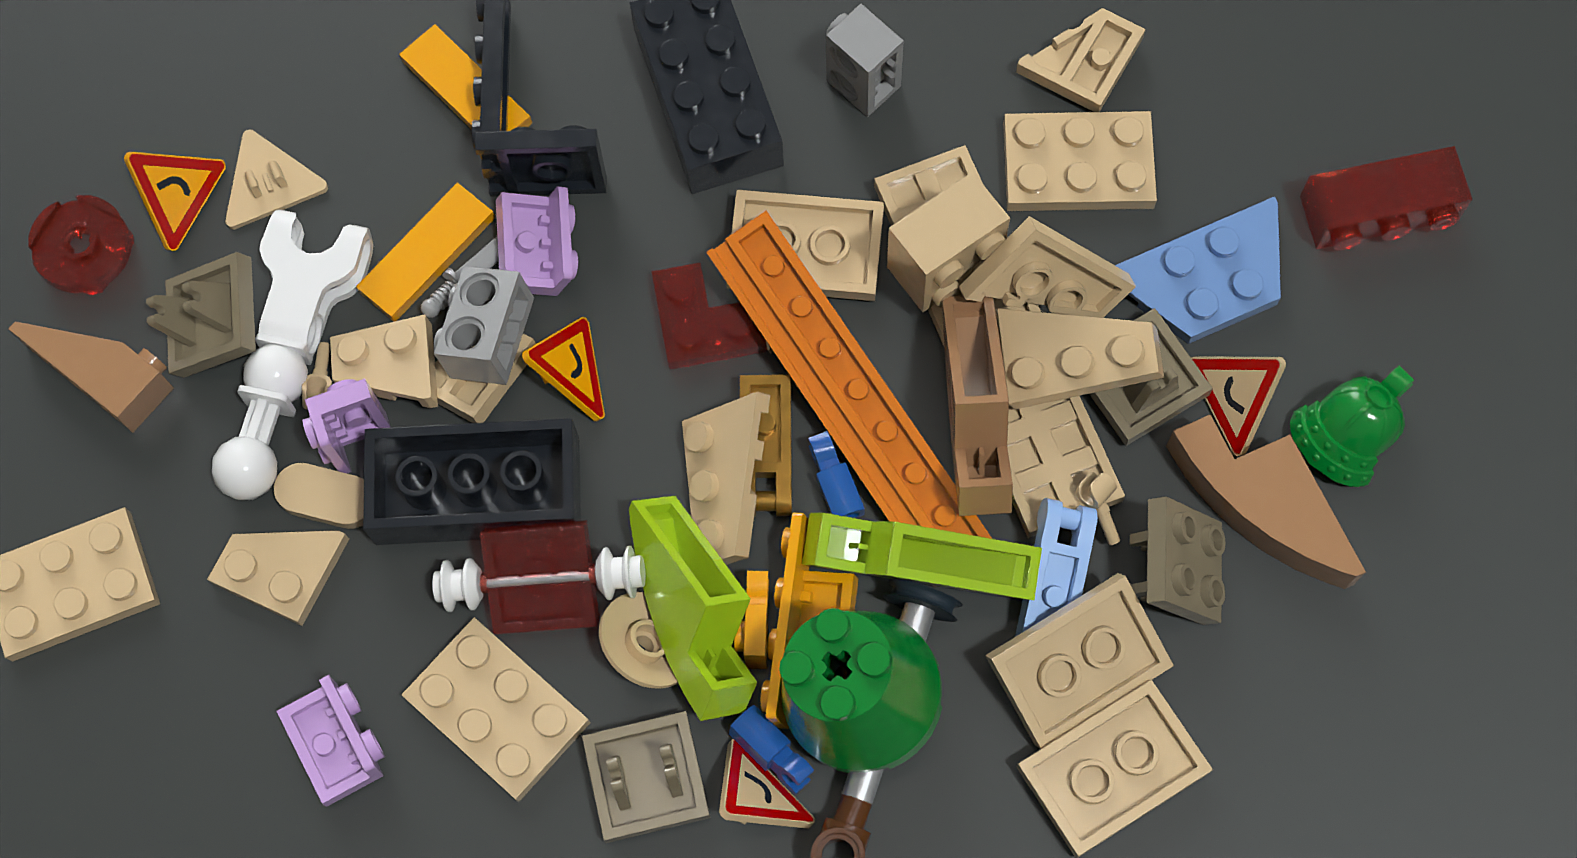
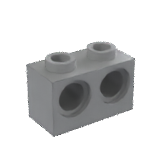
(863, 59)
(492, 326)

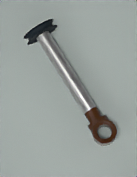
(919, 607)

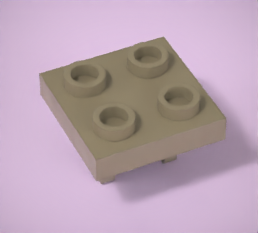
(207, 315)
(1148, 404)
(1182, 561)
(645, 777)

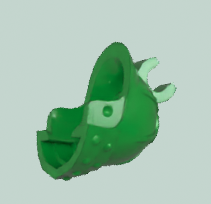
(1352, 427)

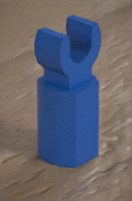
(834, 479)
(770, 749)

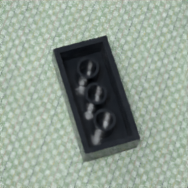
(708, 90)
(468, 478)

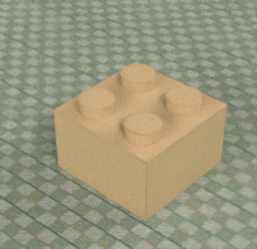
(946, 241)

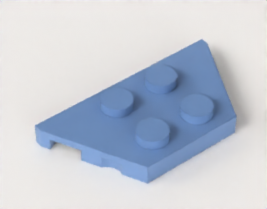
(1212, 273)

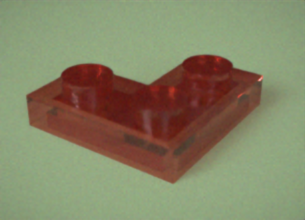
(692, 329)

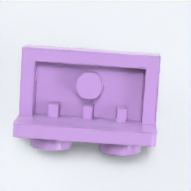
(537, 239)
(341, 419)
(331, 742)

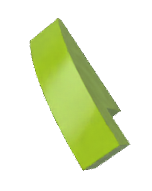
(922, 555)
(692, 607)

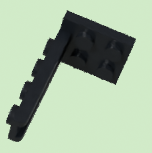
(524, 158)

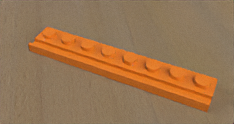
(839, 379)

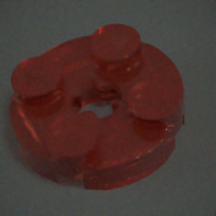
(91, 268)

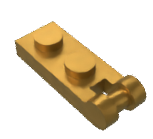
(776, 434)

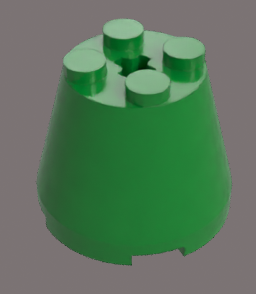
(877, 712)

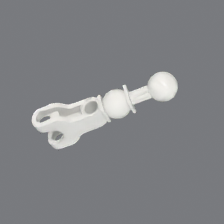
(288, 336)

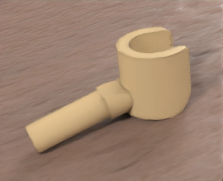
(318, 381)
(1094, 492)

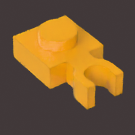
(753, 631)

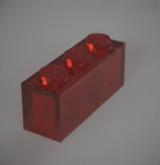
(1386, 198)

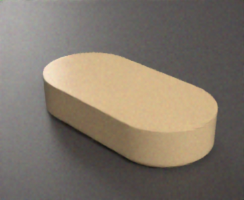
(321, 495)

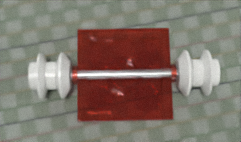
(539, 577)

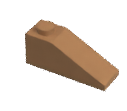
(103, 369)

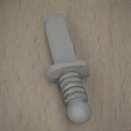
(485, 258)

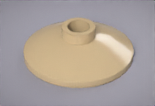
(621, 631)

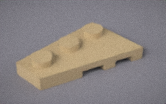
(1049, 271)
(1074, 355)
(720, 471)

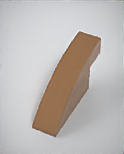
(977, 406)
(1268, 501)

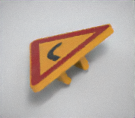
(173, 190)
(570, 366)

